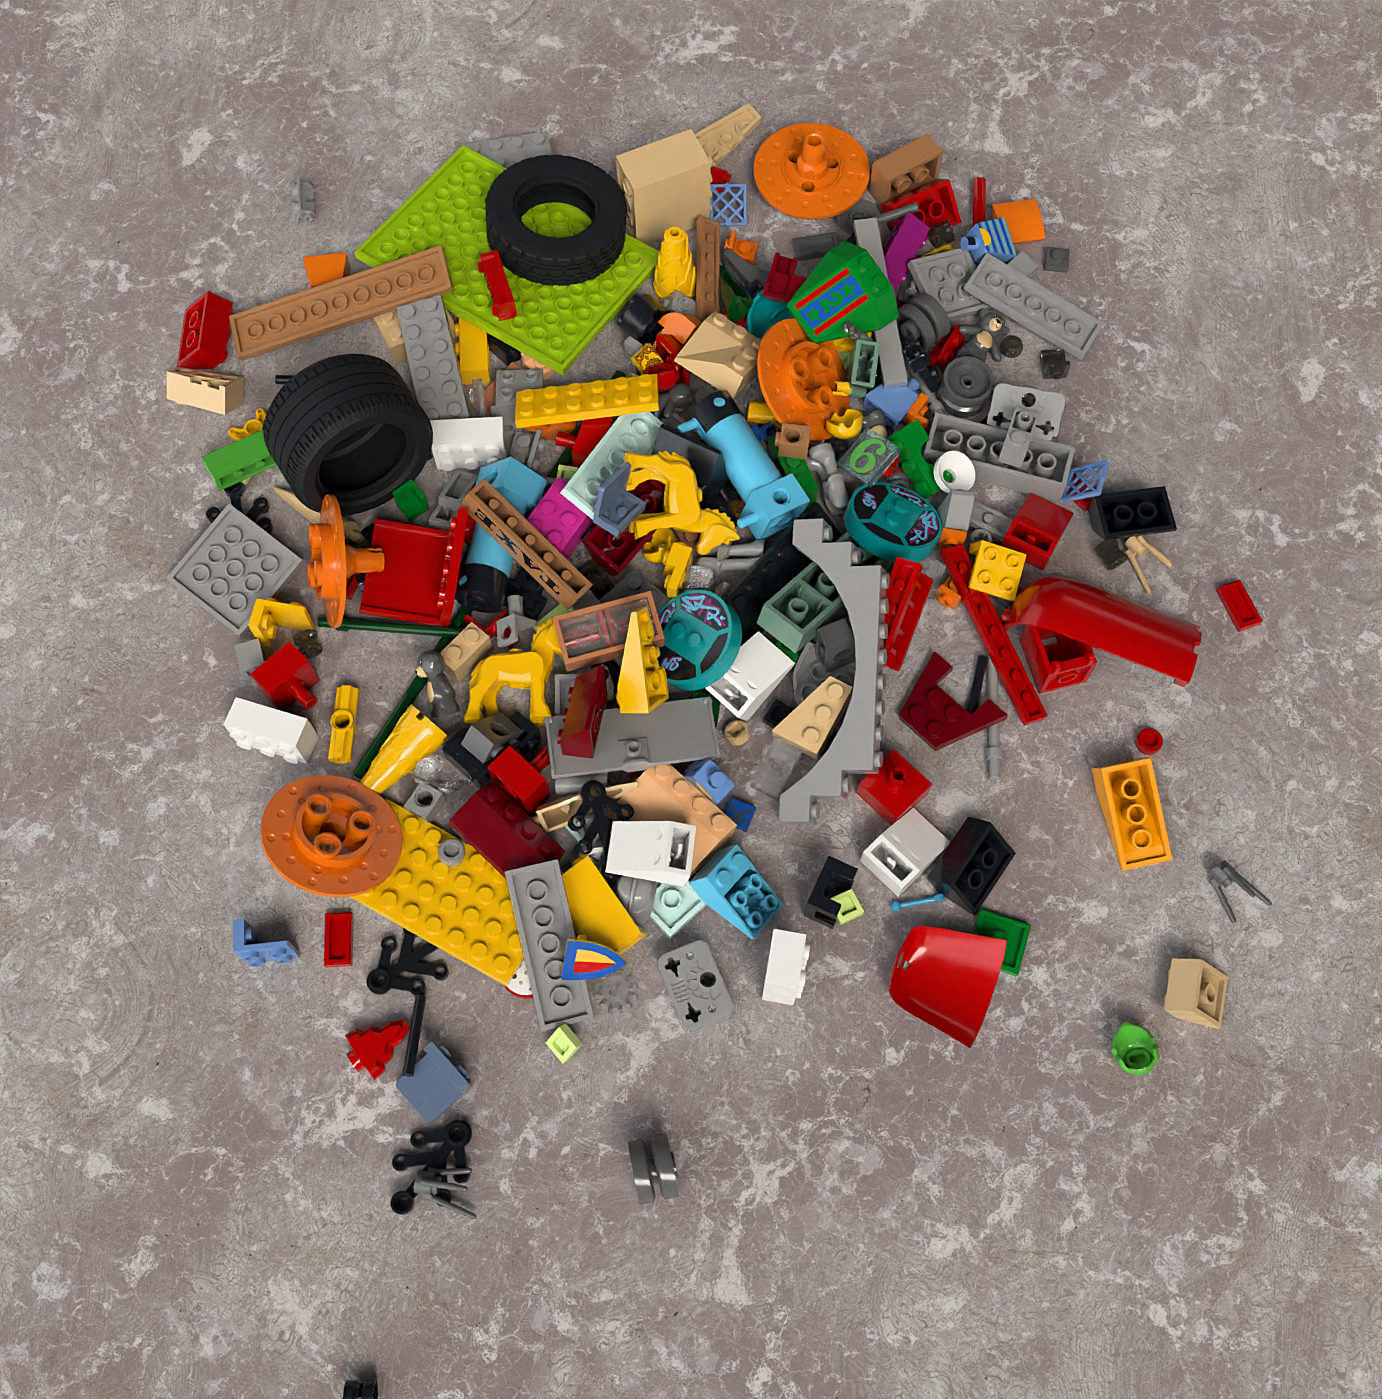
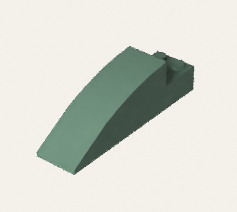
(809, 603)

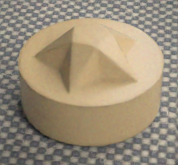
(737, 732)

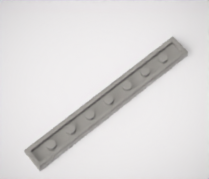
(890, 350)

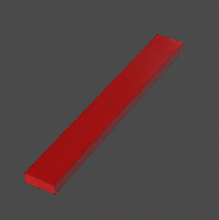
(994, 637)

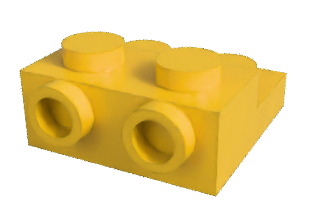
(676, 568)

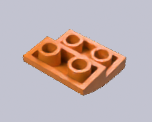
(1022, 220)

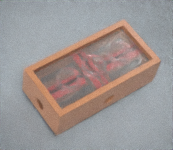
(601, 630)

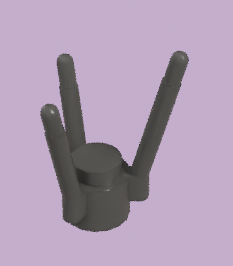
(1225, 875)
(429, 1182)

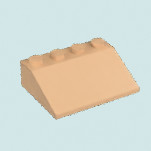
(669, 796)

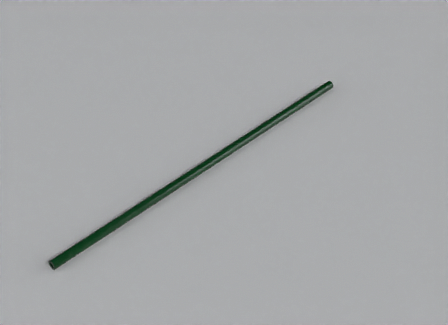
(458, 622)

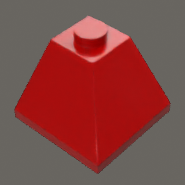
(667, 349)

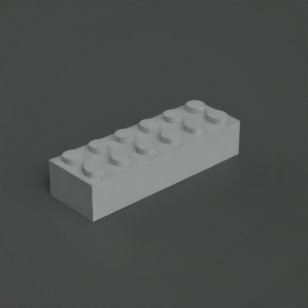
(1042, 471)

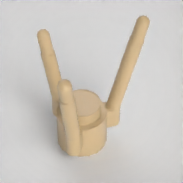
(1140, 547)

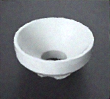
(959, 466)

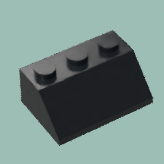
(703, 459)
(1131, 513)
(971, 864)

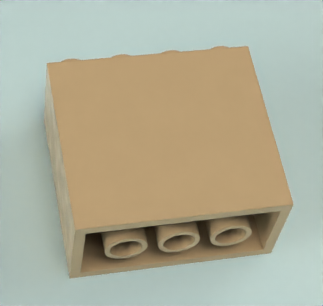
(665, 185)

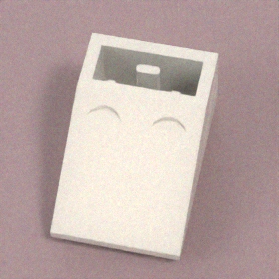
(752, 676)
(652, 850)
(904, 851)

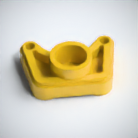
(250, 426)

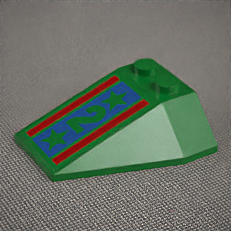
(843, 290)

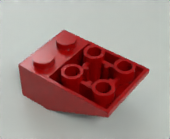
(1037, 530)

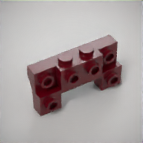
(781, 281)

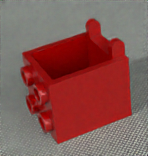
(1058, 664)

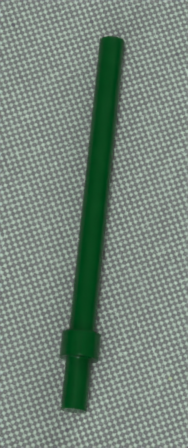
(392, 627)

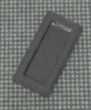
(814, 246)

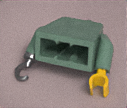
(861, 365)

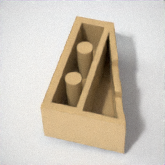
(816, 717)

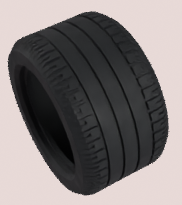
(347, 432)

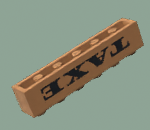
(525, 544)

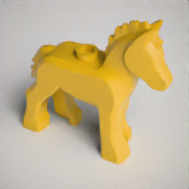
(680, 501)
(515, 670)

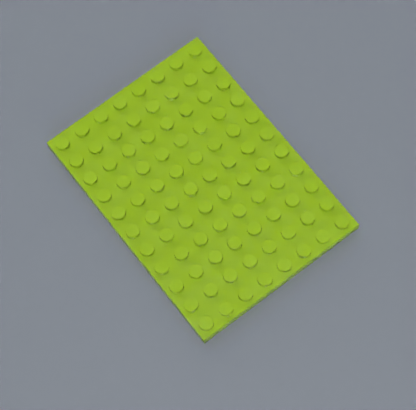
(551, 321)

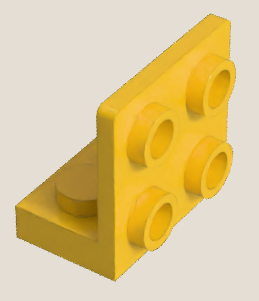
(996, 570)
(271, 612)

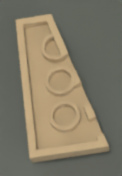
(727, 133)

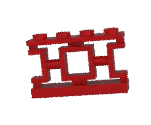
(906, 602)

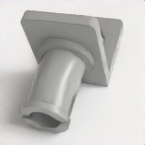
(515, 621)

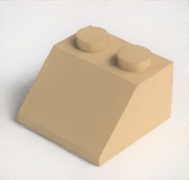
(1196, 992)

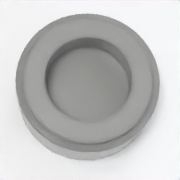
(451, 852)

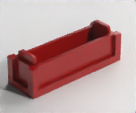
(498, 285)

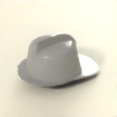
(636, 896)

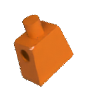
(326, 268)

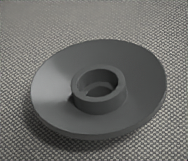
(861, 210)

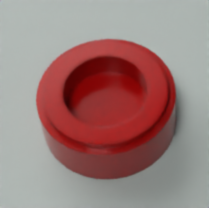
(1149, 741)

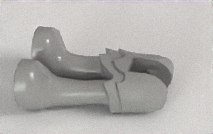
(823, 461)
(720, 556)

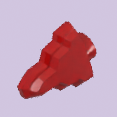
(375, 1046)

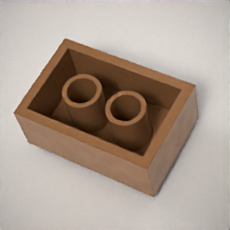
(905, 169)

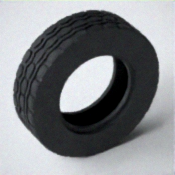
(560, 181)

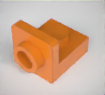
(744, 249)
(918, 411)
(948, 594)

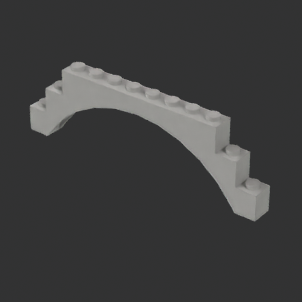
(858, 740)

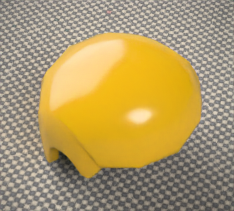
(845, 426)
(656, 548)

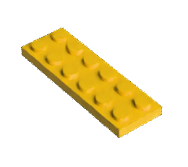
(587, 400)

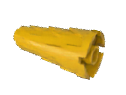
(674, 266)
(409, 742)

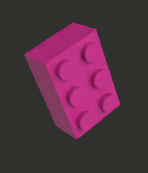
(560, 520)

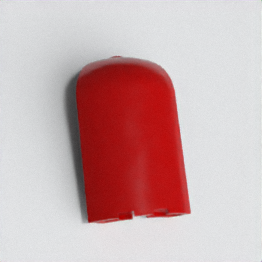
(1108, 624)

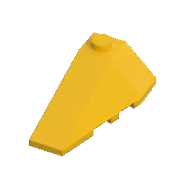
(641, 680)

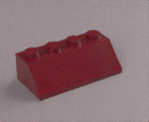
(616, 552)
(503, 831)

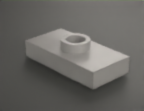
(990, 520)

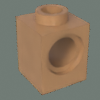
(793, 449)

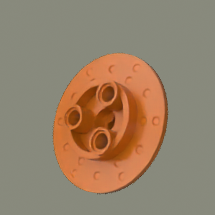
(811, 171)
(800, 378)
(335, 561)
(326, 848)

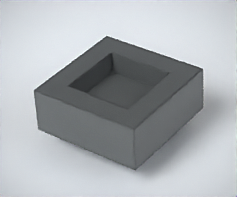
(1057, 259)

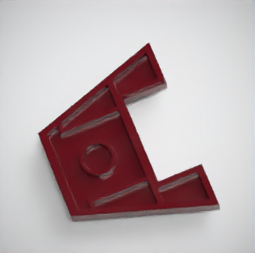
(938, 716)

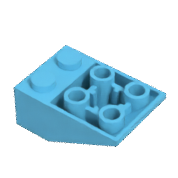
(736, 891)

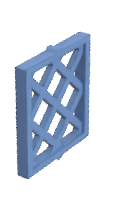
(728, 223)
(1085, 468)

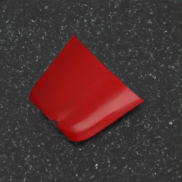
(947, 979)

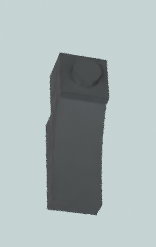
(744, 273)

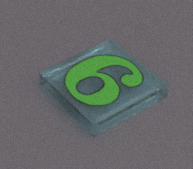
(869, 457)

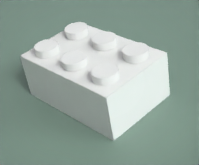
(468, 442)
(271, 731)
(786, 967)

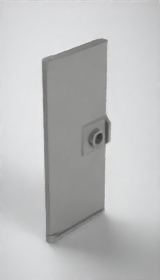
(637, 741)

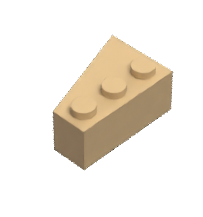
(205, 389)

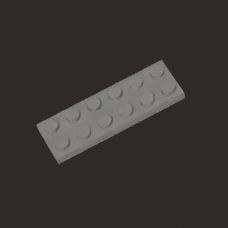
(1033, 306)
(433, 359)
(543, 931)

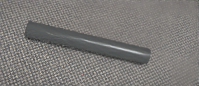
(897, 213)

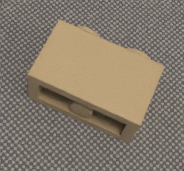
(466, 651)

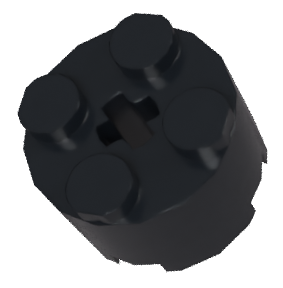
(642, 318)

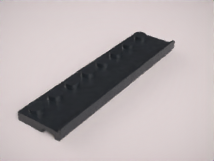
(771, 574)

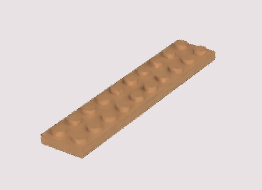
(341, 303)

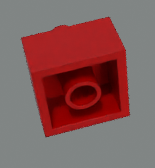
(588, 437)
(287, 678)
(521, 778)
(894, 789)

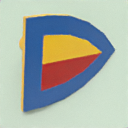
(589, 960)

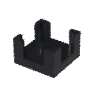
(833, 875)

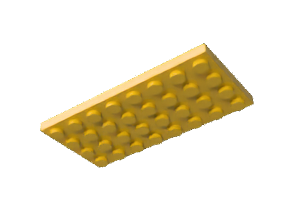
(453, 907)

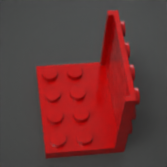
(417, 571)

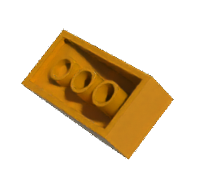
(1133, 812)

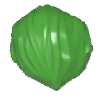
(1134, 1049)

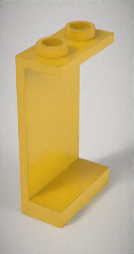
(597, 909)

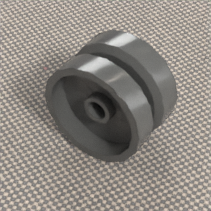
(922, 321)
(965, 386)
(653, 1169)

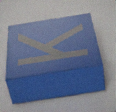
(741, 814)

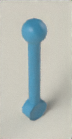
(896, 906)

